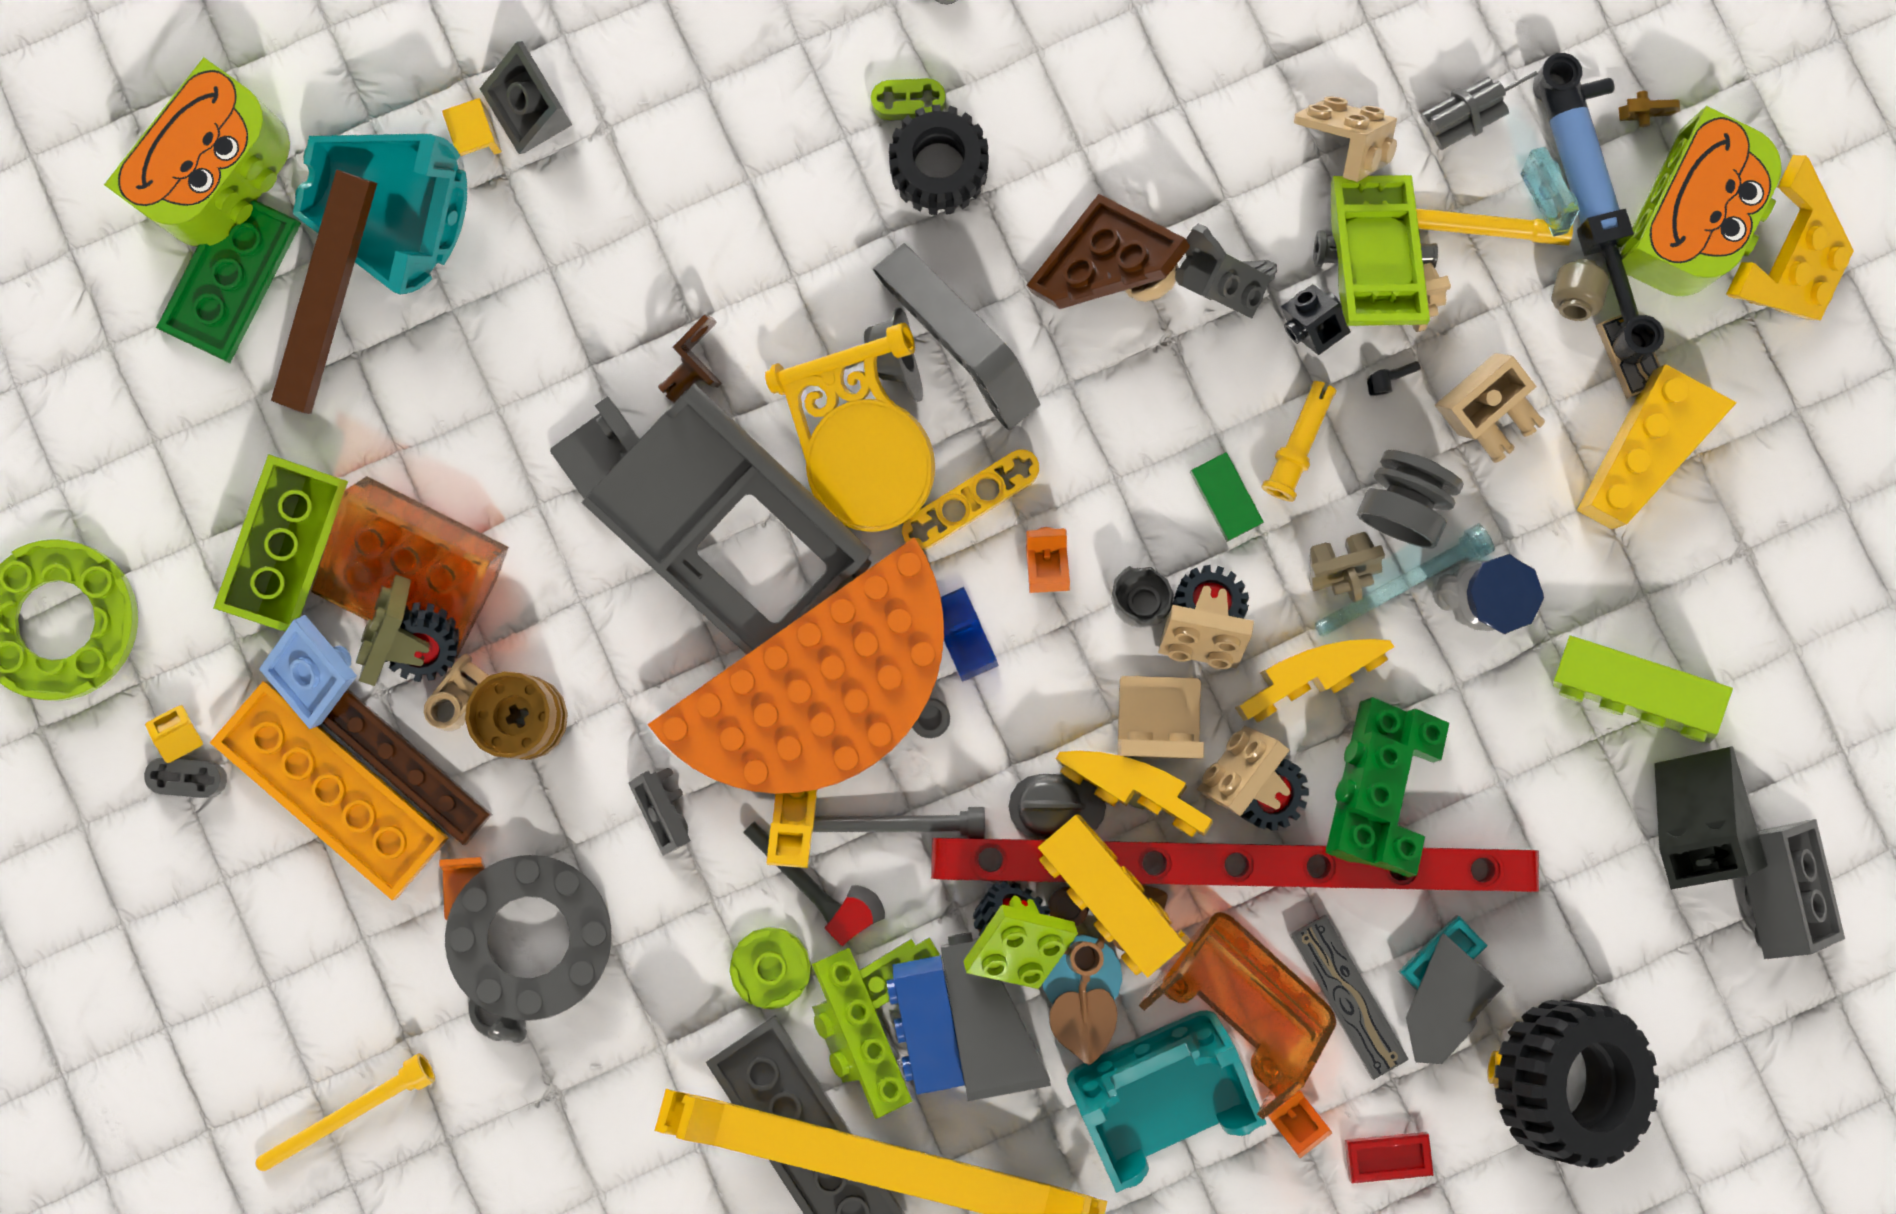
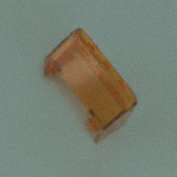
(1256, 998)

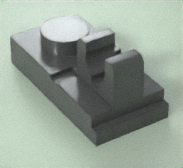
(666, 825)

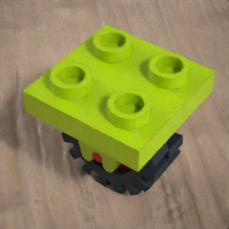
(1017, 937)

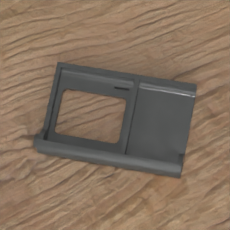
(685, 482)

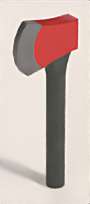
(843, 920)

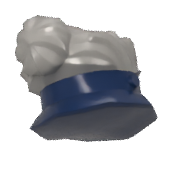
(1491, 594)

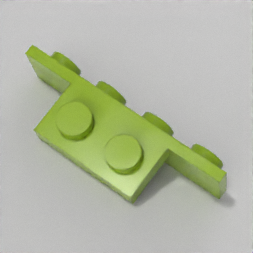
(856, 1035)

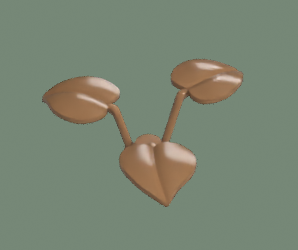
(1088, 1019)

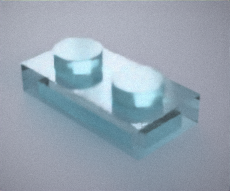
(1549, 191)

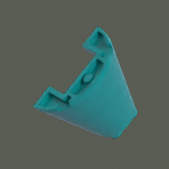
(414, 206)

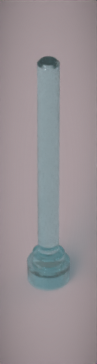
(1473, 544)

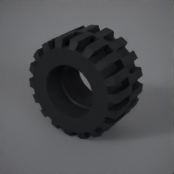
(933, 129)

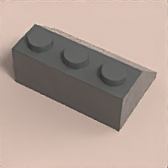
(1794, 894)

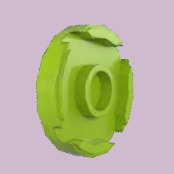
(770, 968)

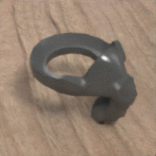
(502, 1029)

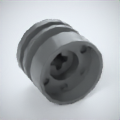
(1412, 492)

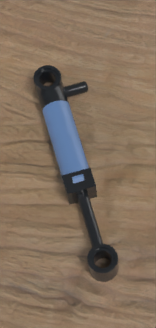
(1601, 220)

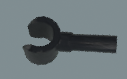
(1380, 381)

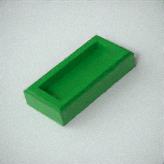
(1226, 497)

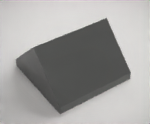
(524, 100)

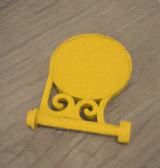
(867, 455)

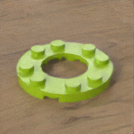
(113, 614)

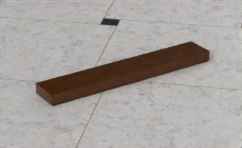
(324, 291)
(406, 768)

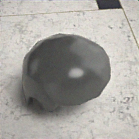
(1141, 596)

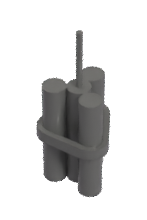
(1468, 111)

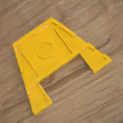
(1810, 257)

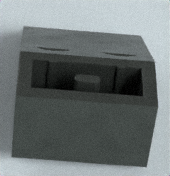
(1705, 820)

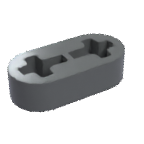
(185, 786)

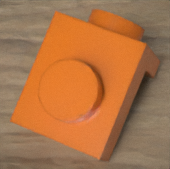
(1047, 560)
(1300, 1124)

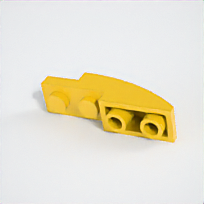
(1325, 665)
(1122, 777)

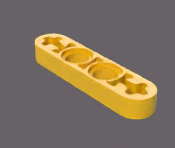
(972, 502)

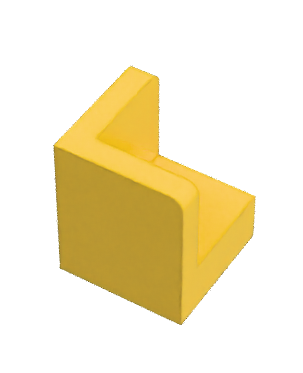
(471, 127)

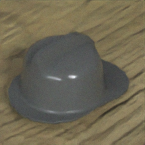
(890, 367)
(1048, 801)

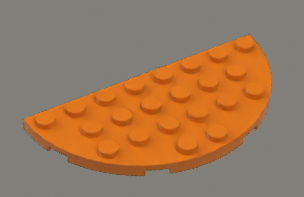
(823, 690)

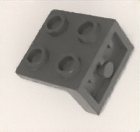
(595, 447)

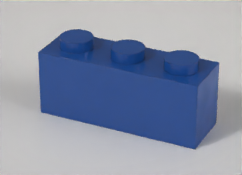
(926, 1025)

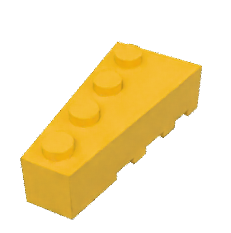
(1653, 441)
(1112, 896)

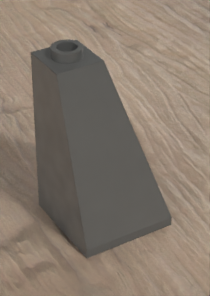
(990, 1034)

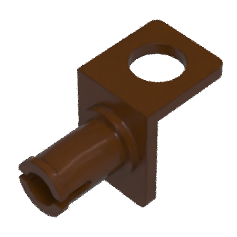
(692, 368)

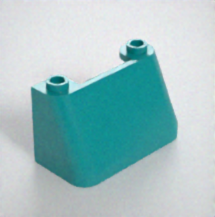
(1163, 1093)

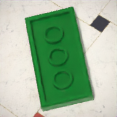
(228, 283)

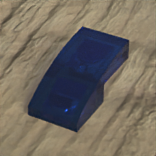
(965, 636)

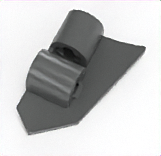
(1448, 1002)

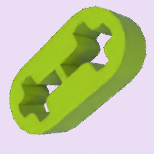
(907, 90)

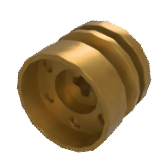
(497, 706)

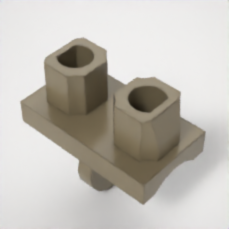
(1346, 572)

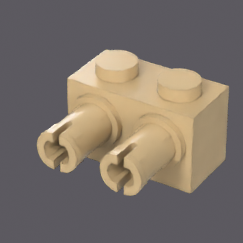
(1487, 395)

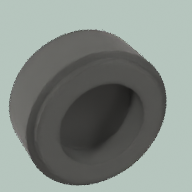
(933, 719)

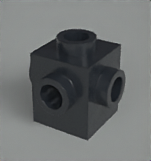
(1315, 319)

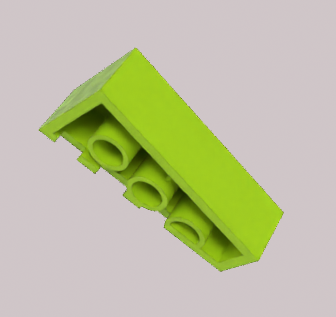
(1642, 689)

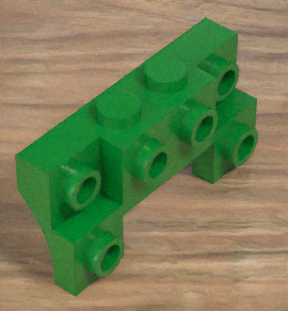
(1375, 784)

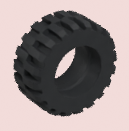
(1616, 1089)

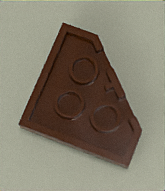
(1105, 255)

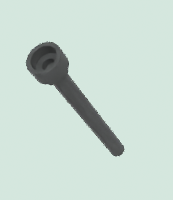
(968, 823)

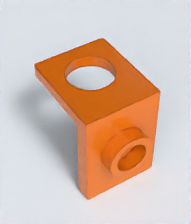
(456, 875)

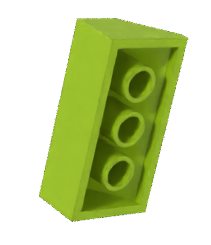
(280, 543)

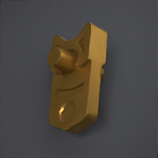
(1643, 108)

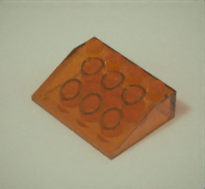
(392, 534)

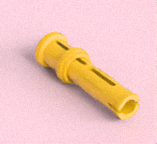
(1293, 458)

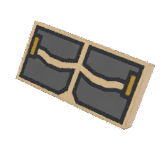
(1630, 376)

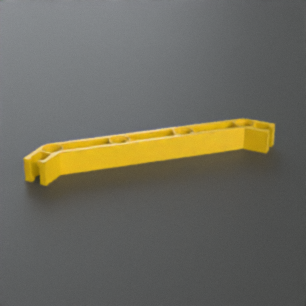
(863, 1159)

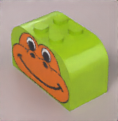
(203, 158)
(1703, 205)

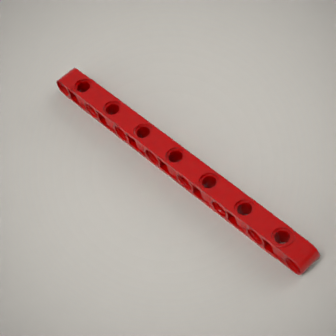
(1263, 866)

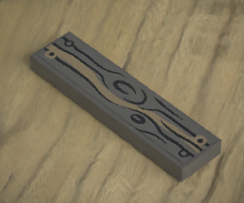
(1349, 997)

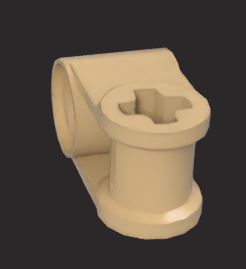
(455, 689)

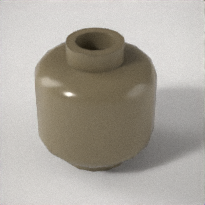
(1580, 289)

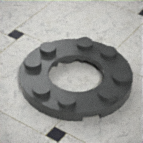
(517, 996)

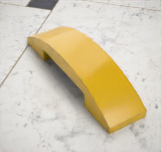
(792, 829)

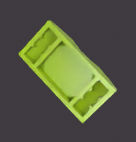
(1378, 251)

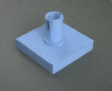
(308, 671)

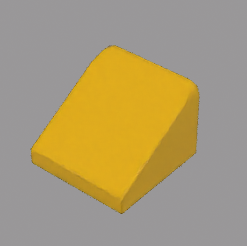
(173, 734)

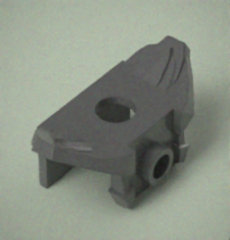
(1221, 276)

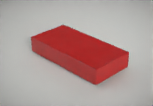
(1389, 1157)

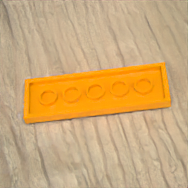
(329, 791)

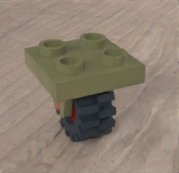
(410, 639)

